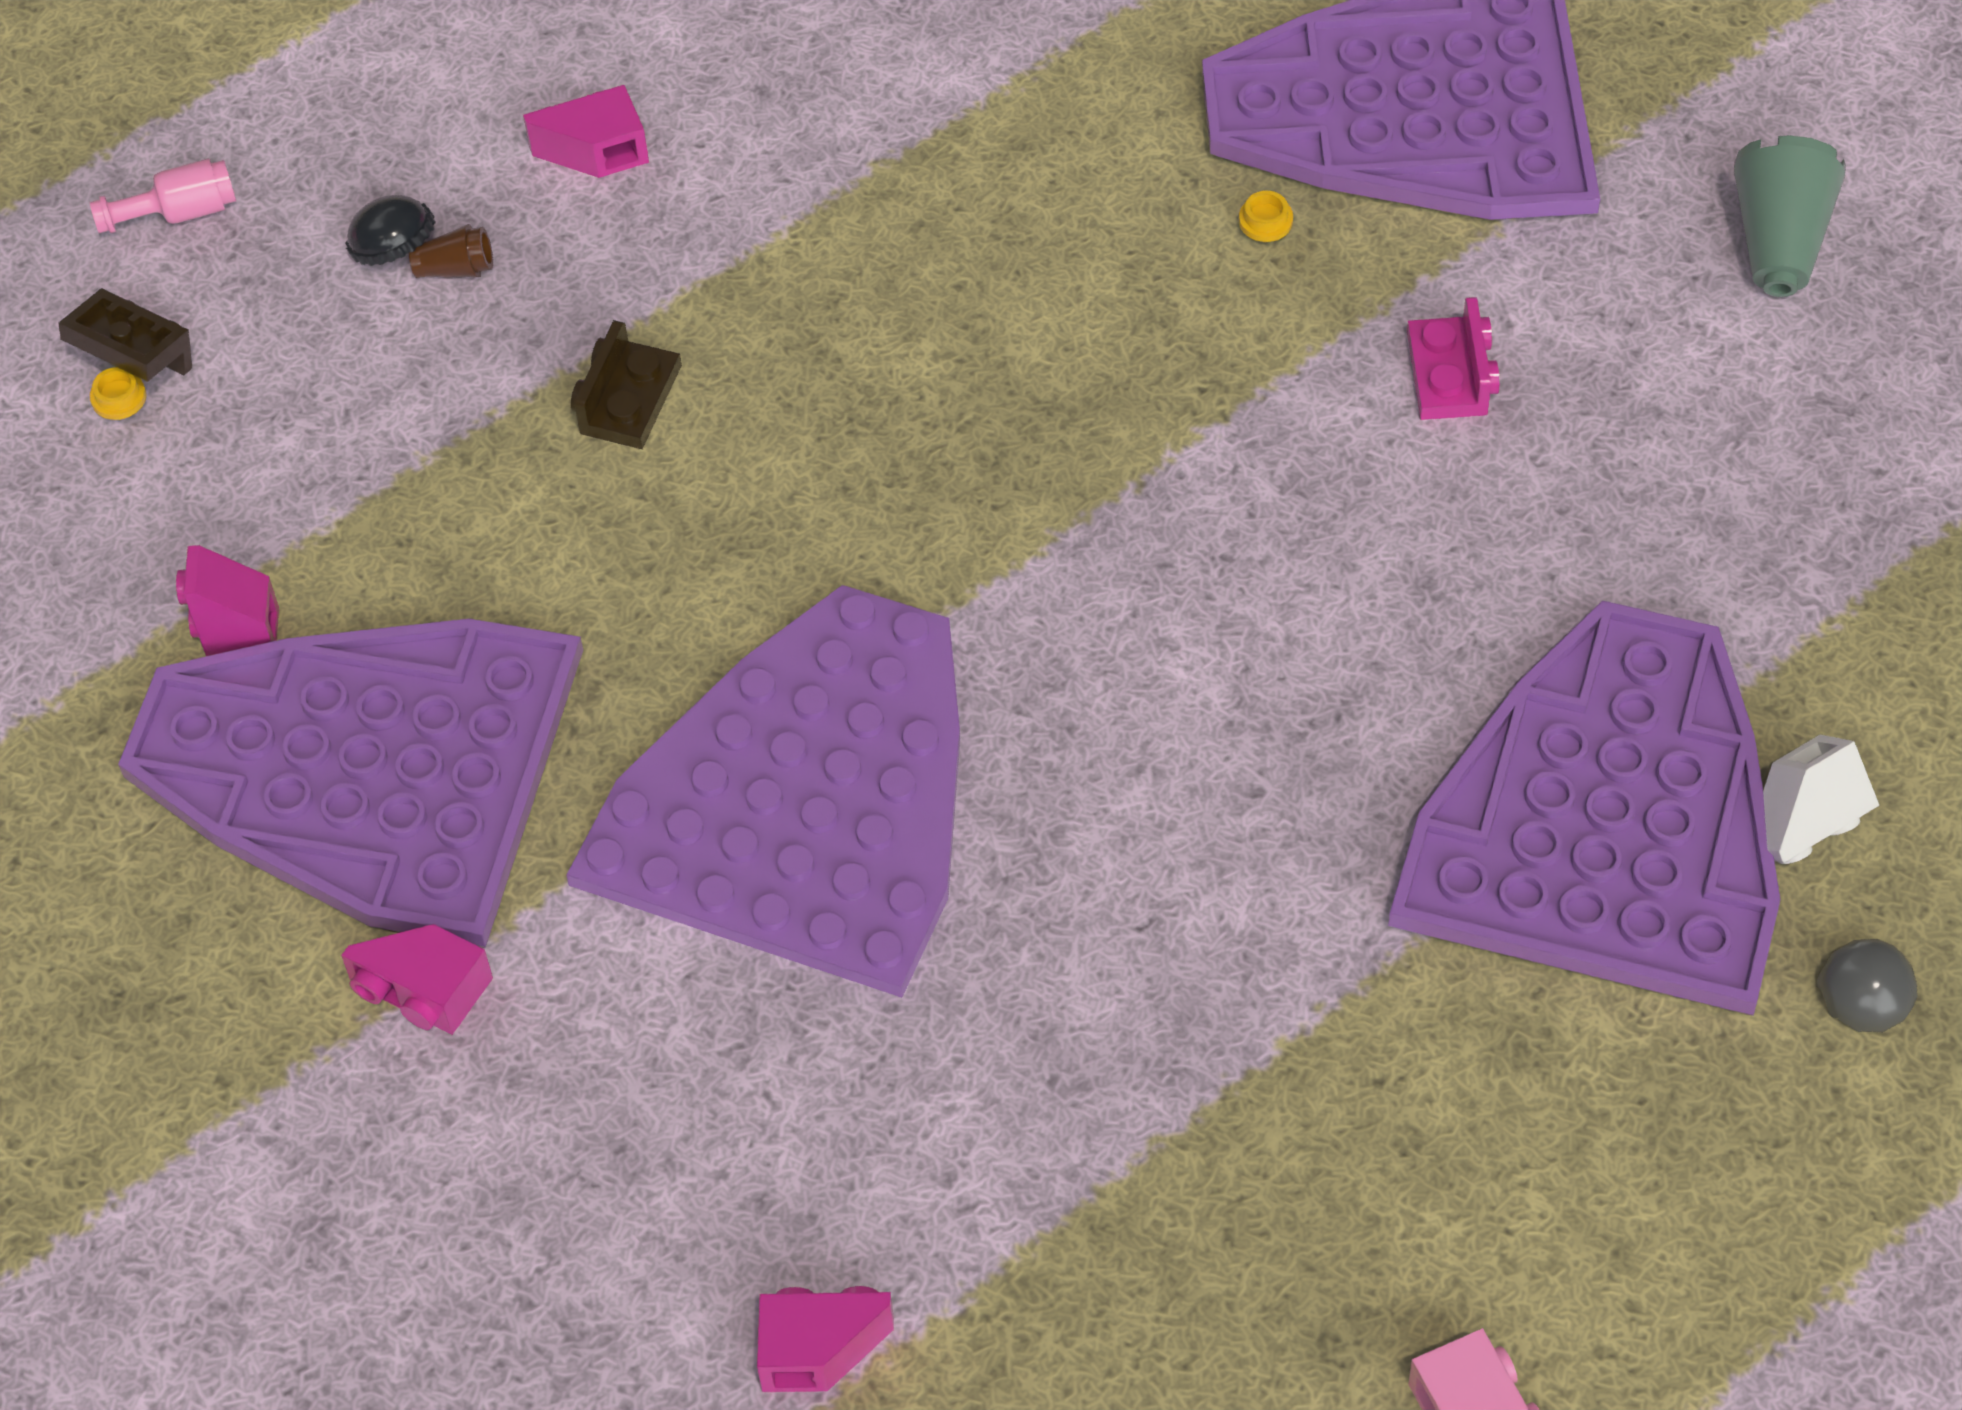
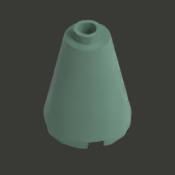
(1786, 208)

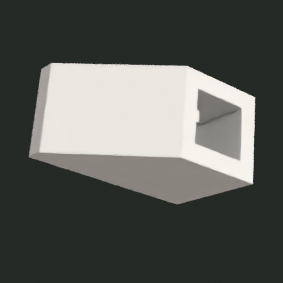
(1814, 795)

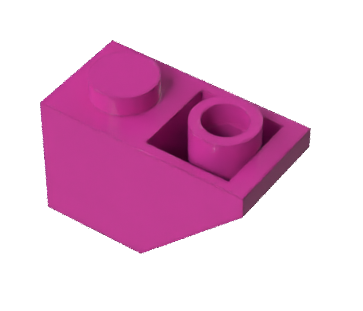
(590, 133)
(226, 602)
(422, 972)
(818, 1337)

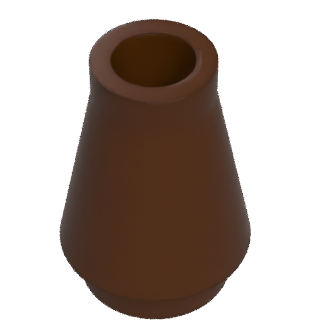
(454, 254)

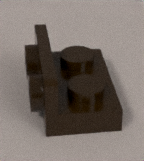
(127, 336)
(623, 388)

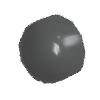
(1868, 985)

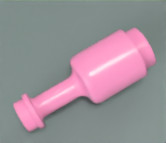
(176, 194)

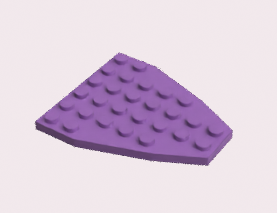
(1414, 105)
(364, 761)
(801, 797)
(1608, 819)

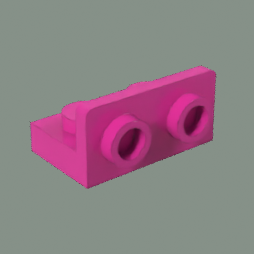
(1453, 364)

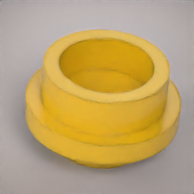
(1266, 216)
(117, 394)

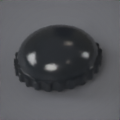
(388, 229)

